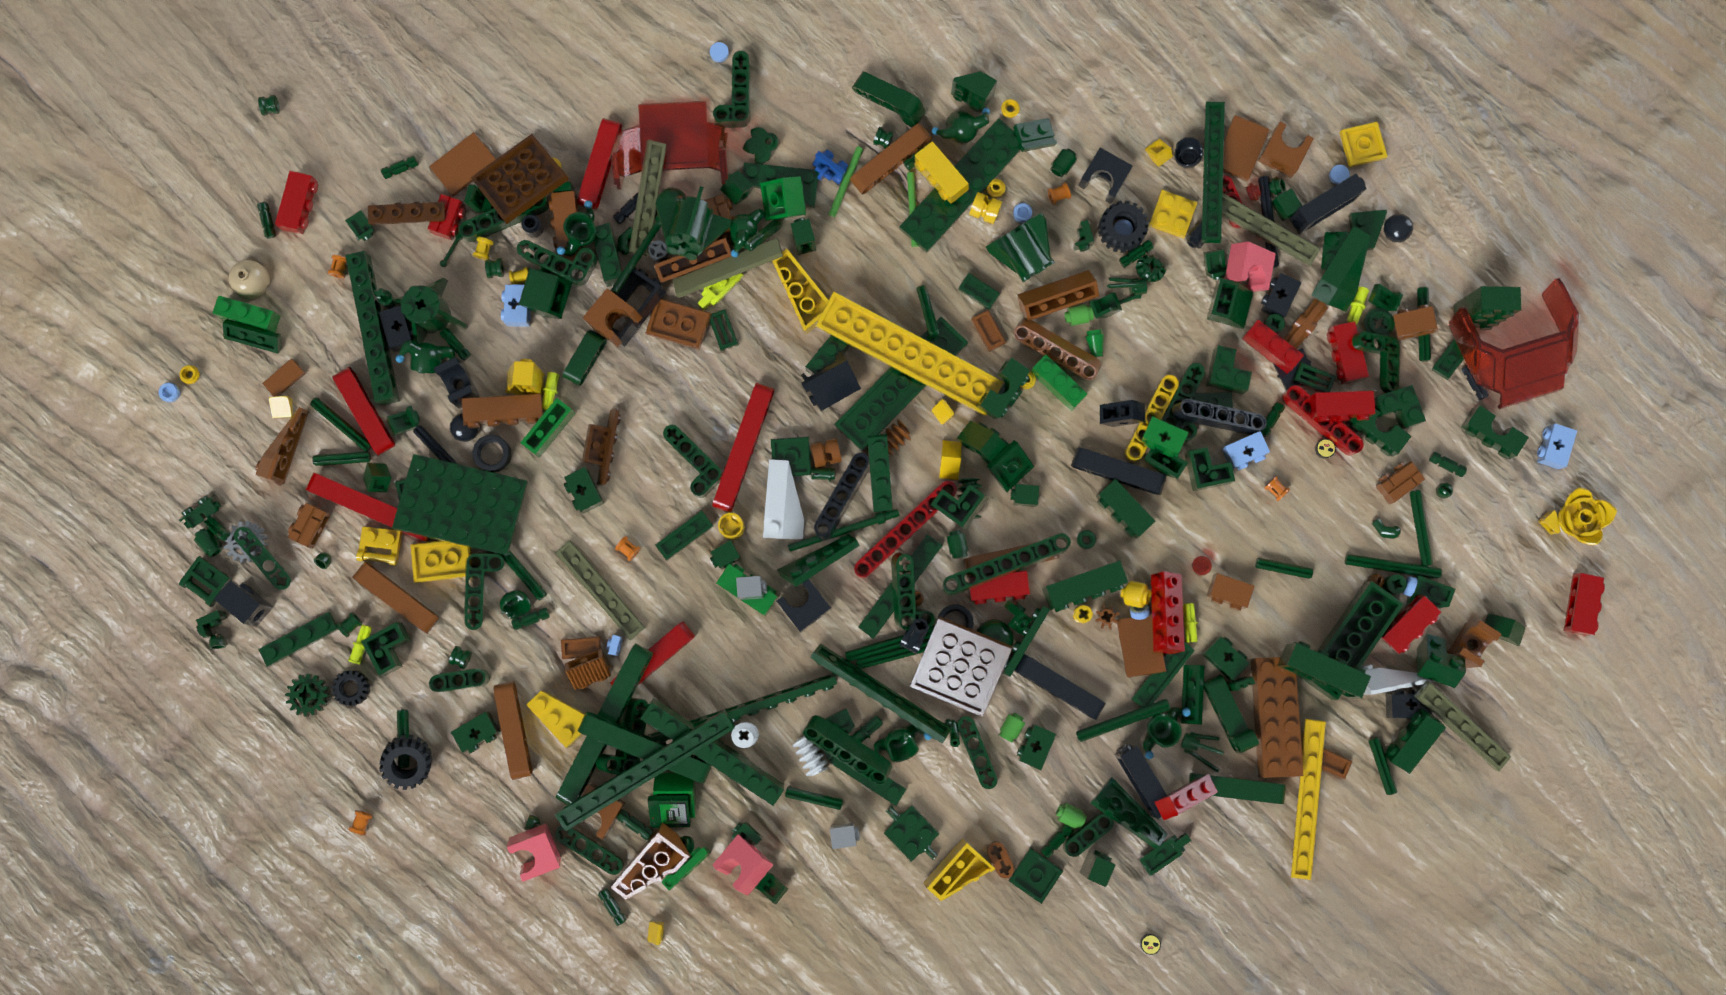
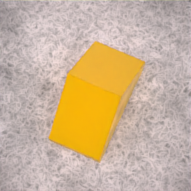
(950, 460)

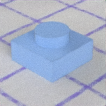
(614, 645)

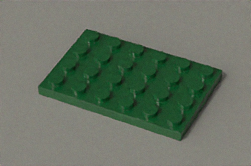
(460, 505)

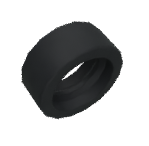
(488, 439)
(959, 608)

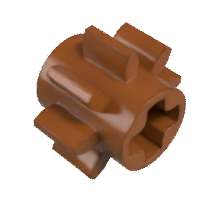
(1104, 622)

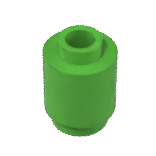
(1079, 314)
(1012, 727)
(1071, 815)

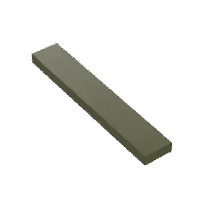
(647, 193)
(1268, 230)
(727, 268)
(600, 590)
(1462, 726)

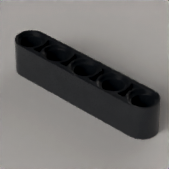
(1211, 419)
(1120, 470)
(842, 487)
(1060, 687)

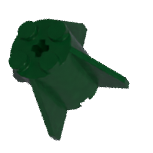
(689, 225)
(1024, 248)
(427, 309)

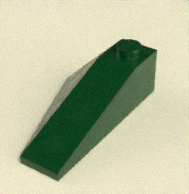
(1342, 277)

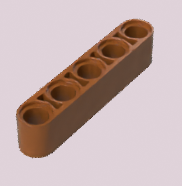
(890, 158)
(1061, 357)
(975, 560)
(396, 597)
(513, 730)

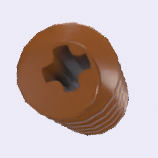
(896, 436)

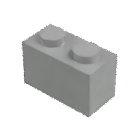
(751, 587)
(844, 835)

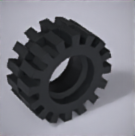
(340, 681)

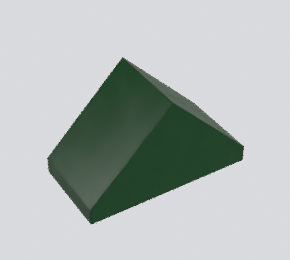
(1164, 464)
(1510, 629)

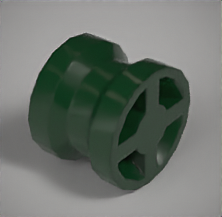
(268, 105)
(883, 138)
(494, 268)
(1275, 318)
(1391, 586)
(460, 657)

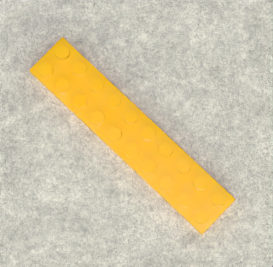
(906, 352)

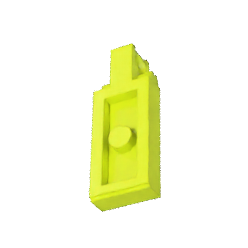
(714, 293)

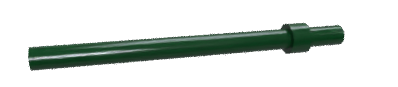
(637, 256)
(879, 518)

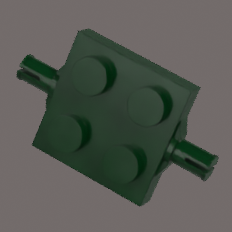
(911, 833)

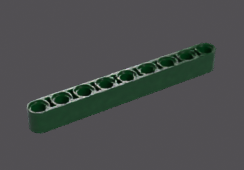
(612, 709)

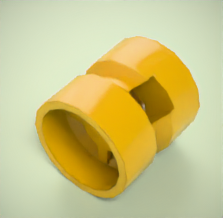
(985, 208)
(731, 526)

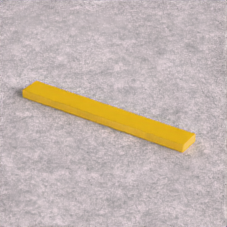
(1308, 799)

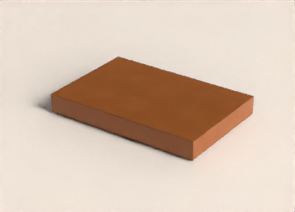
(1242, 147)
(462, 163)
(678, 324)
(1137, 647)

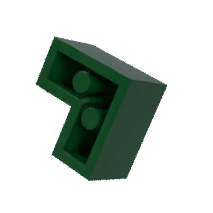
(1223, 375)
(1404, 406)
(982, 440)
(1205, 475)
(961, 510)
(381, 648)
(1438, 665)

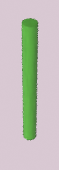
(845, 182)
(912, 198)

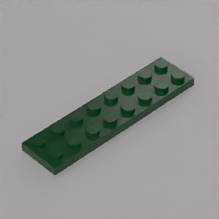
(978, 168)
(892, 393)

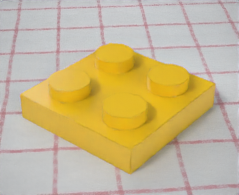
(1363, 144)
(1172, 214)

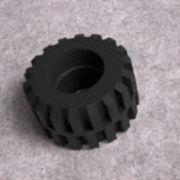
(1127, 212)
(400, 776)

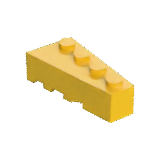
(801, 290)

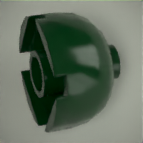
(997, 630)

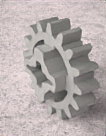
(233, 545)

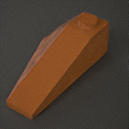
(278, 457)
(657, 858)

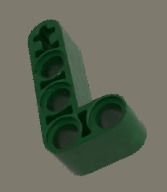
(738, 89)
(891, 97)
(555, 259)
(1180, 396)
(690, 457)
(479, 590)
(907, 590)
(1229, 715)
(618, 761)

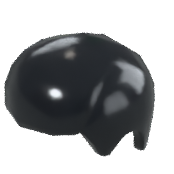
(1188, 152)
(1398, 228)
(462, 432)

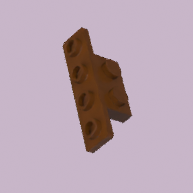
(406, 213)
(600, 445)

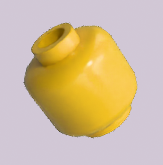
(1136, 594)

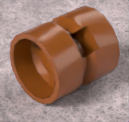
(826, 452)

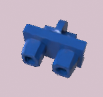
(829, 169)

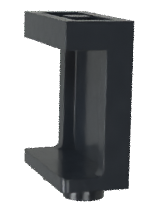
(831, 383)

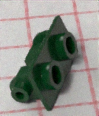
(193, 515)

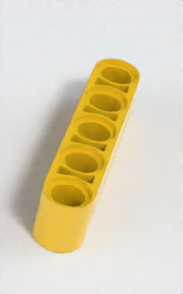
(1155, 410)

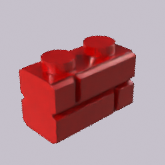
(454, 212)

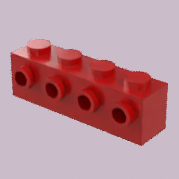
(1167, 612)

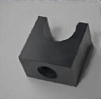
(1109, 168)
(451, 373)
(243, 603)
(809, 613)

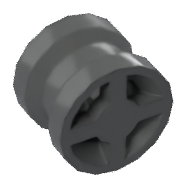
(656, 248)

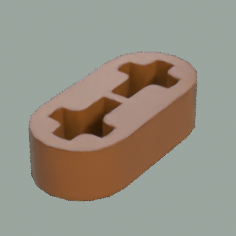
(1004, 857)

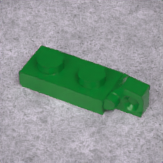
(698, 856)

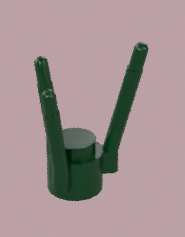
(1135, 285)
(1191, 743)

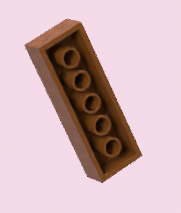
(1276, 719)

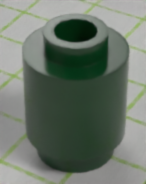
(1063, 162)
(208, 542)
(957, 544)

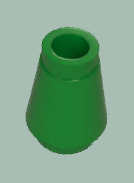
(1095, 342)

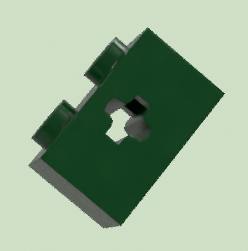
(803, 236)
(583, 479)
(1214, 654)
(464, 734)
(1038, 757)

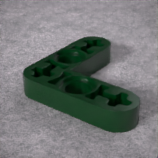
(1386, 354)

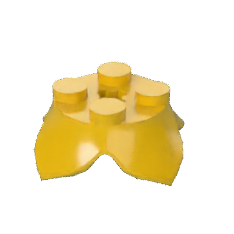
(1596, 512)

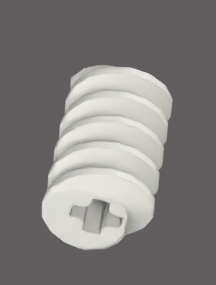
(737, 735)
(810, 756)

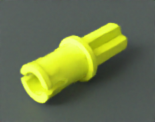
(1358, 305)
(550, 389)
(1190, 622)
(358, 648)

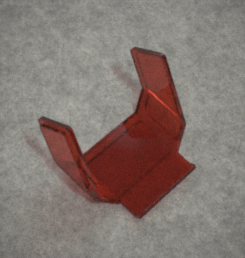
(685, 130)
(1526, 368)

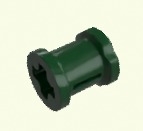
(349, 624)

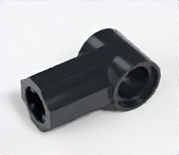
(915, 635)

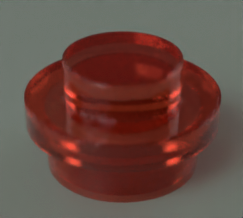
(1253, 192)
(1201, 565)

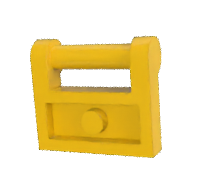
(379, 539)

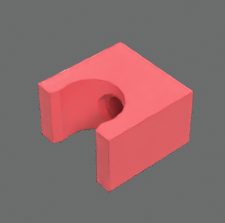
(1250, 262)
(541, 845)
(752, 861)

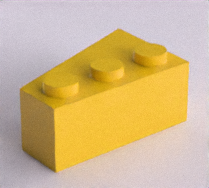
(940, 173)
(524, 378)
(558, 717)
(957, 870)

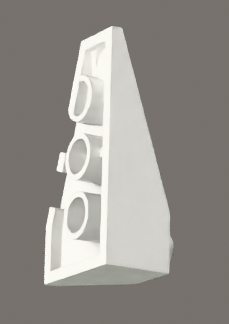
(782, 508)
(1388, 680)

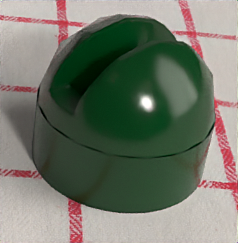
(1442, 493)
(323, 560)
(217, 643)
(531, 822)

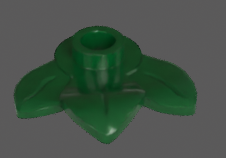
(758, 144)

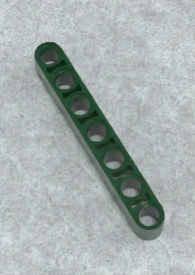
(1013, 557)
(638, 745)

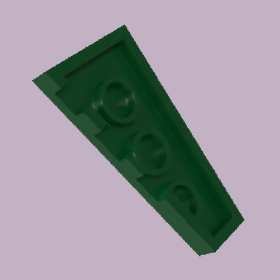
(762, 173)
(816, 561)
(1127, 812)

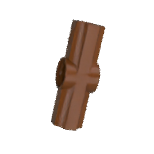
(1306, 323)

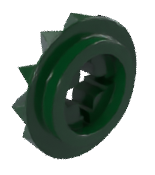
(1144, 271)
(1387, 321)

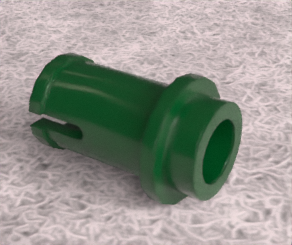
(824, 473)

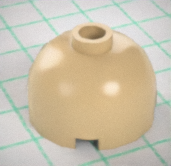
(249, 279)

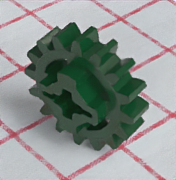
(307, 703)

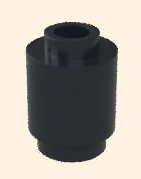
(528, 223)
(1194, 236)

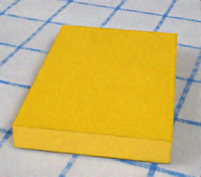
(438, 561)

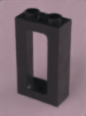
(1328, 203)
(635, 279)
(1141, 777)

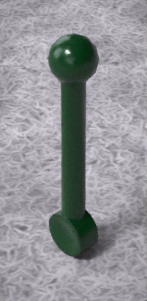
(443, 263)

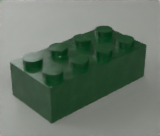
(1491, 305)
(1084, 585)
(1324, 670)

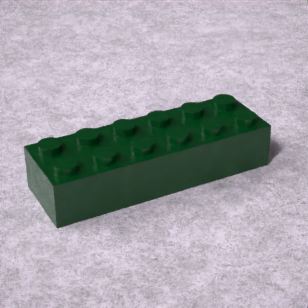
(1359, 629)

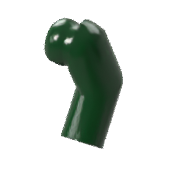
(623, 241)
(1386, 531)
(954, 733)

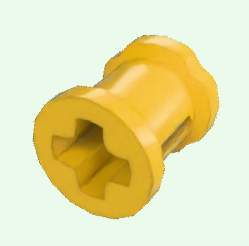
(483, 248)
(519, 276)
(1088, 616)

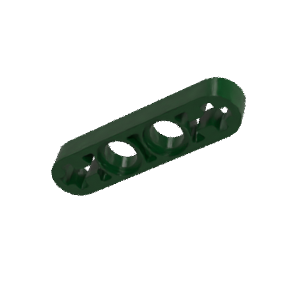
(260, 559)
(979, 751)
(587, 852)

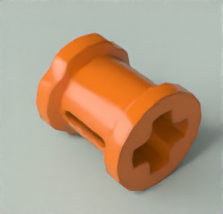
(1059, 193)
(338, 266)
(1276, 488)
(627, 548)
(360, 822)

